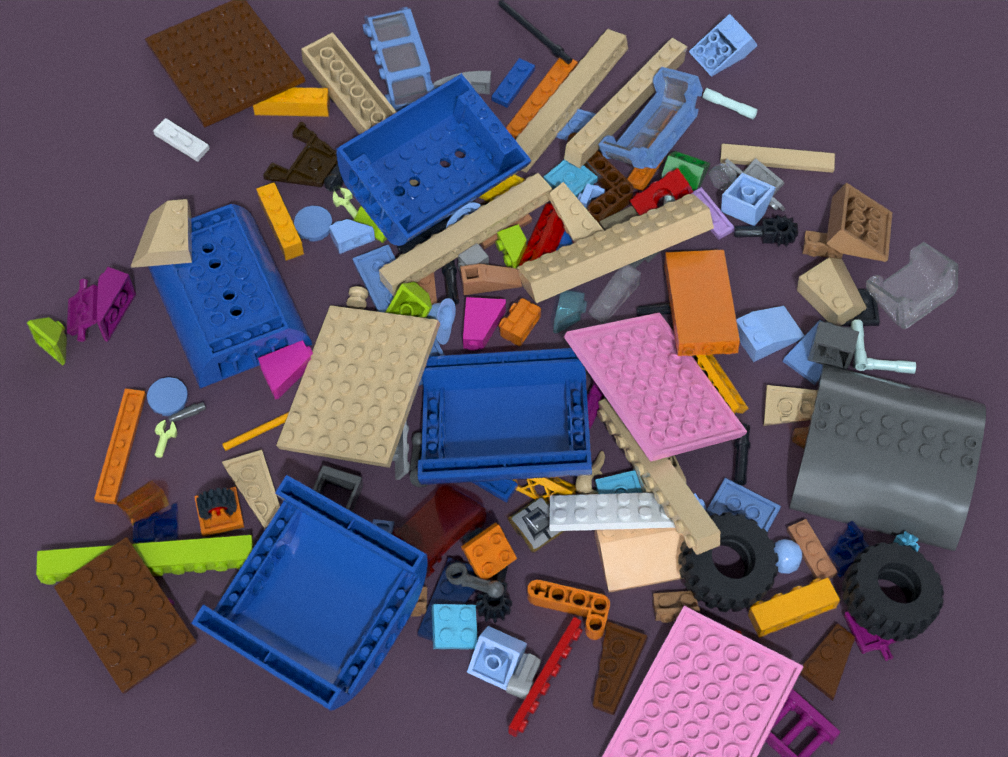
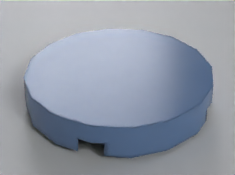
(313, 223)
(167, 396)

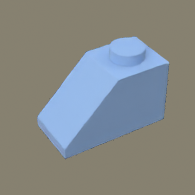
(350, 234)

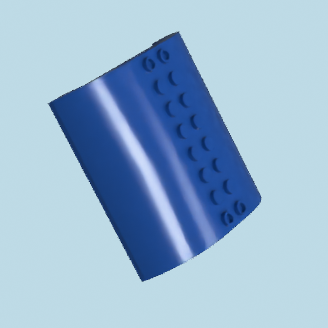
(504, 417)
(319, 597)

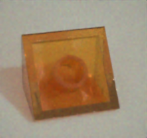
(143, 502)

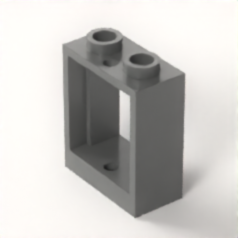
(340, 479)

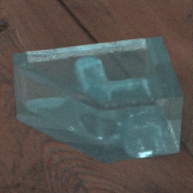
(569, 310)

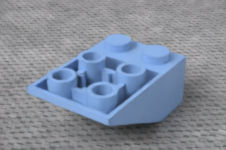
(723, 46)

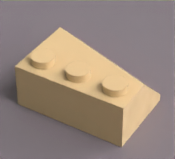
(166, 236)
(831, 291)

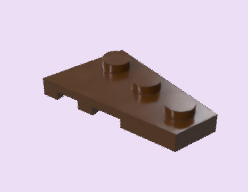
(828, 661)

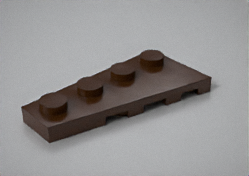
(619, 658)

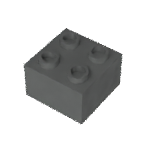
(833, 345)

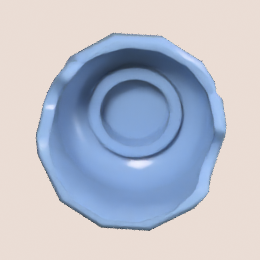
(789, 556)

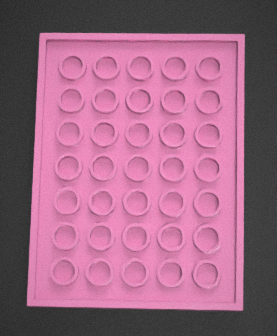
(652, 389)
(705, 695)

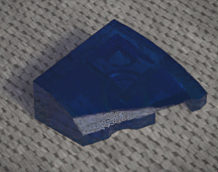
(158, 527)
(847, 548)

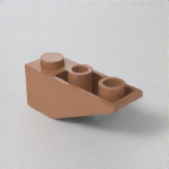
(488, 278)

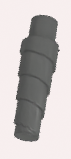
(189, 411)

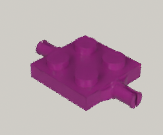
(82, 310)
(868, 642)

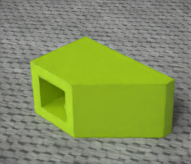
(512, 244)

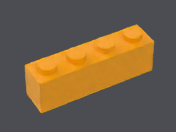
(296, 103)
(280, 221)
(793, 607)

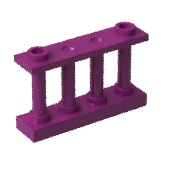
(808, 717)

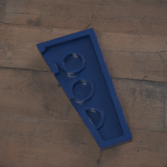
(446, 594)

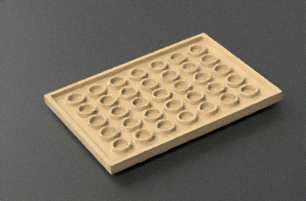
(359, 386)

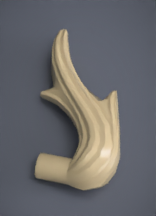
(584, 483)

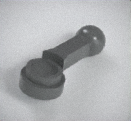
(416, 455)
(494, 588)

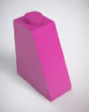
(481, 320)
(285, 367)

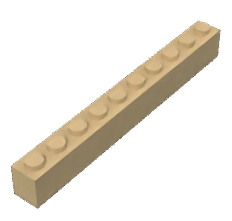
(571, 94)
(623, 104)
(465, 233)
(667, 485)

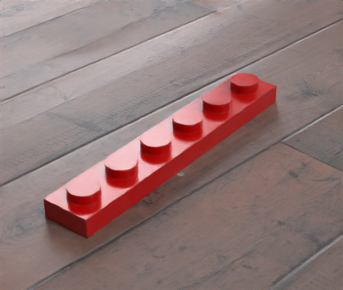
(542, 683)

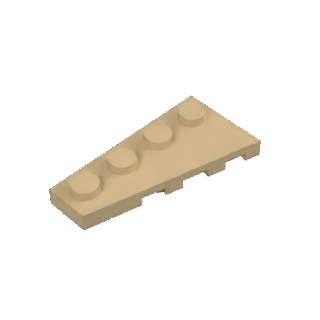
(574, 215)
(788, 404)
(255, 484)

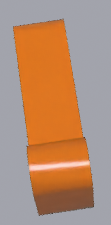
(568, 606)

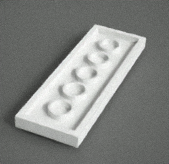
(607, 512)

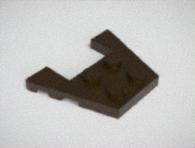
(310, 166)

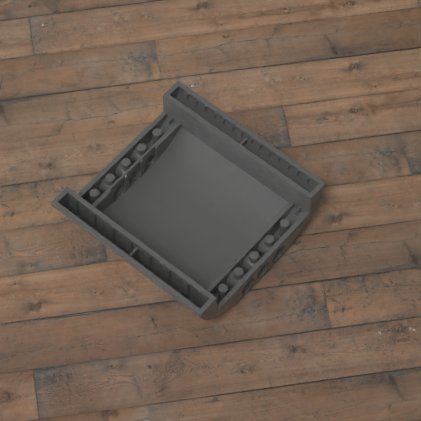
(890, 457)

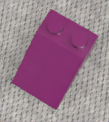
(113, 300)

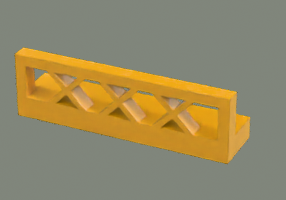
(723, 383)
(555, 484)

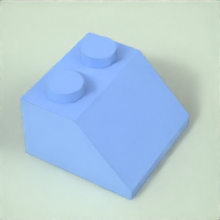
(747, 199)
(496, 657)

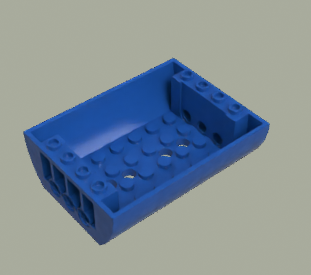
(411, 148)
(195, 293)

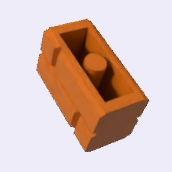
(520, 321)

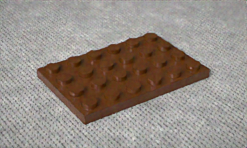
(125, 615)

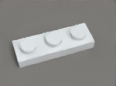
(181, 139)

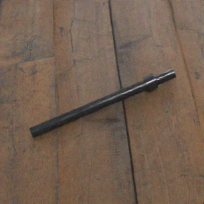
(555, 49)

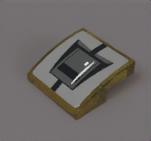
(534, 524)

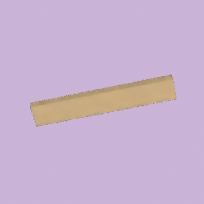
(778, 157)

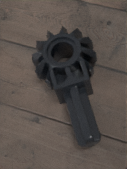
(771, 231)
(503, 601)

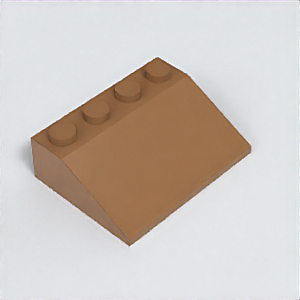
(859, 225)

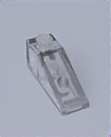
(615, 293)

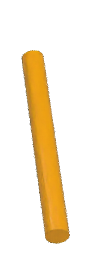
(255, 432)

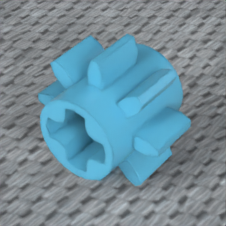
(907, 539)

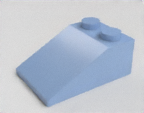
(767, 331)

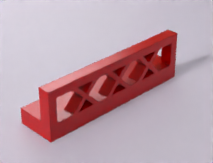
(548, 237)

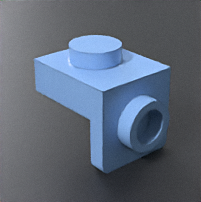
(590, 193)

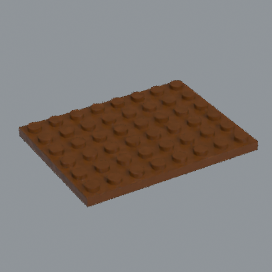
(224, 61)

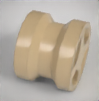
(357, 298)

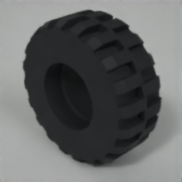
(758, 560)
(877, 611)

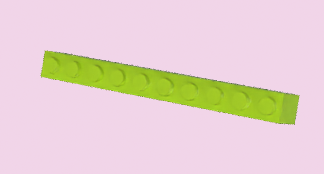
(159, 557)

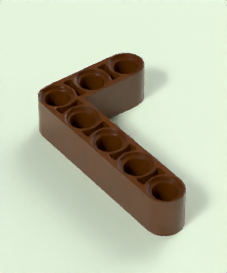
(614, 190)

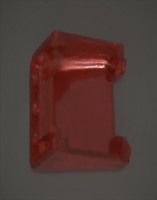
(441, 523)

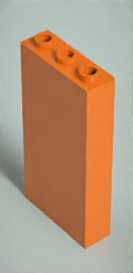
(701, 303)

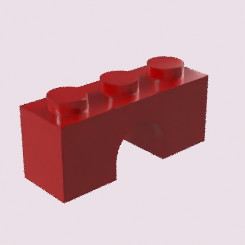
(672, 185)

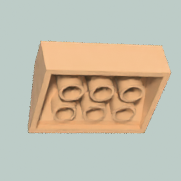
(639, 556)

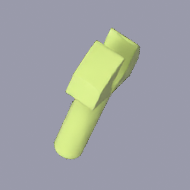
(345, 202)
(172, 432)

